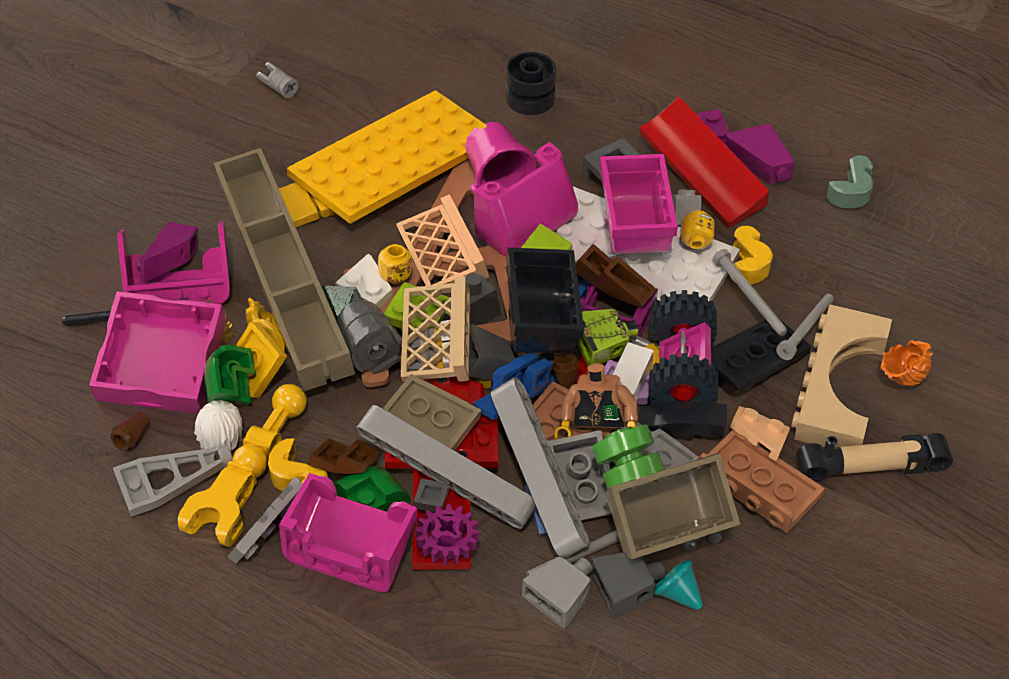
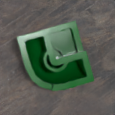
(228, 375)
(372, 488)

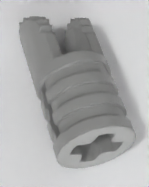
(279, 81)

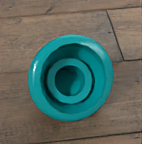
(681, 586)

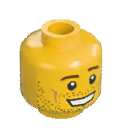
(697, 228)

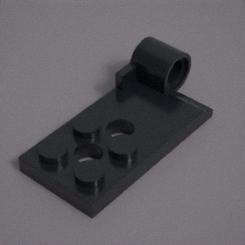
(736, 359)

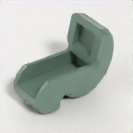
(858, 188)

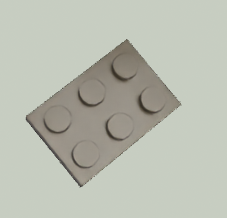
(433, 411)

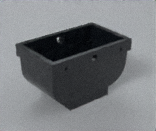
(543, 300)

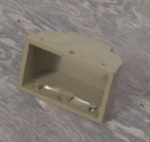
(672, 506)

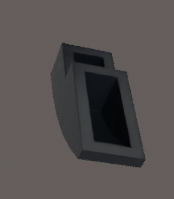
(686, 419)

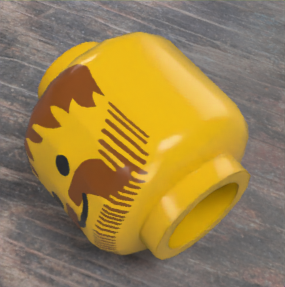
(395, 264)

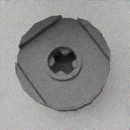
(369, 336)

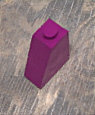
(761, 153)

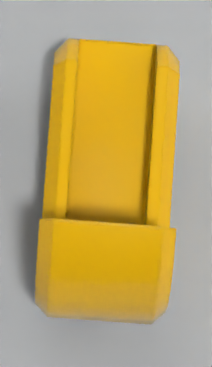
(754, 254)
(284, 468)

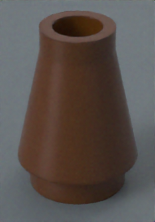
(565, 369)
(128, 432)

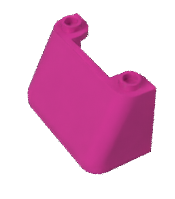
(513, 213)
(345, 536)

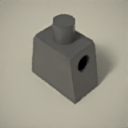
(484, 300)
(487, 353)
(625, 581)

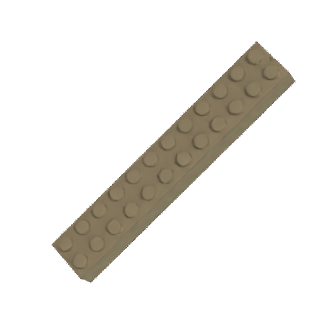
(284, 270)

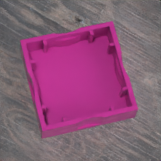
(157, 352)

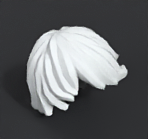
(218, 425)

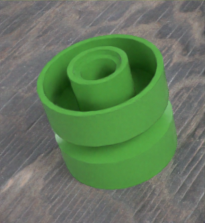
(625, 450)

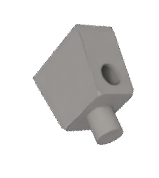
(559, 588)

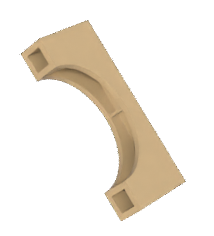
(843, 336)

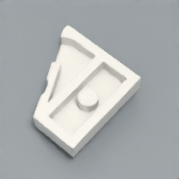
(368, 282)

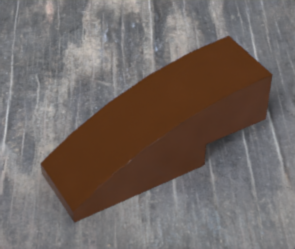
(614, 277)

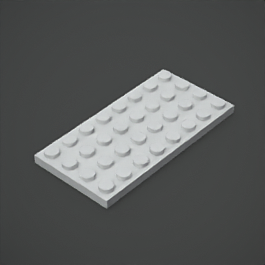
(667, 271)

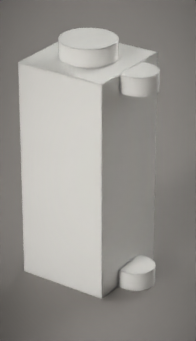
(634, 367)

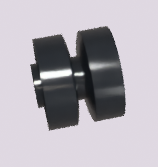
(530, 83)

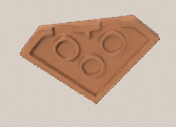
(548, 412)

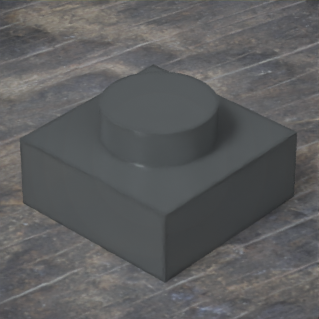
(431, 495)

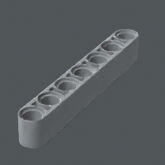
(446, 466)
(540, 468)

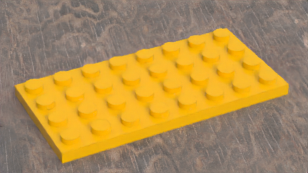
(387, 157)

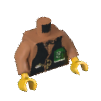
(598, 402)

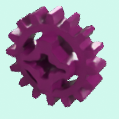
(447, 534)

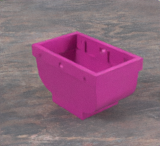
(638, 203)

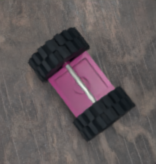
(684, 332)

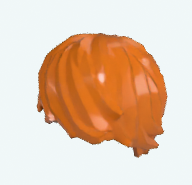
(908, 364)

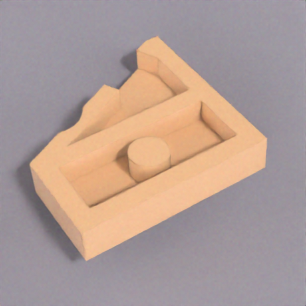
(760, 430)

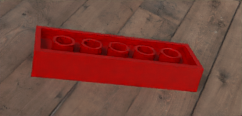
(705, 163)

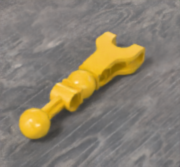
(236, 481)

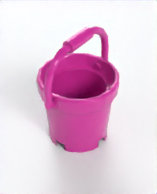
(498, 156)

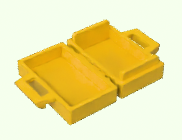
(303, 205)

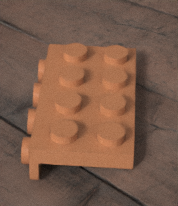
(764, 484)

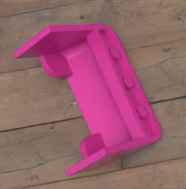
(198, 285)

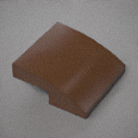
(343, 459)

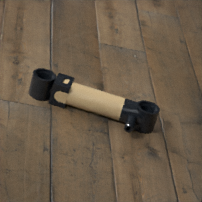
(909, 454)

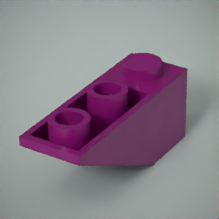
(171, 249)

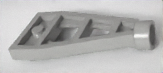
(137, 489)

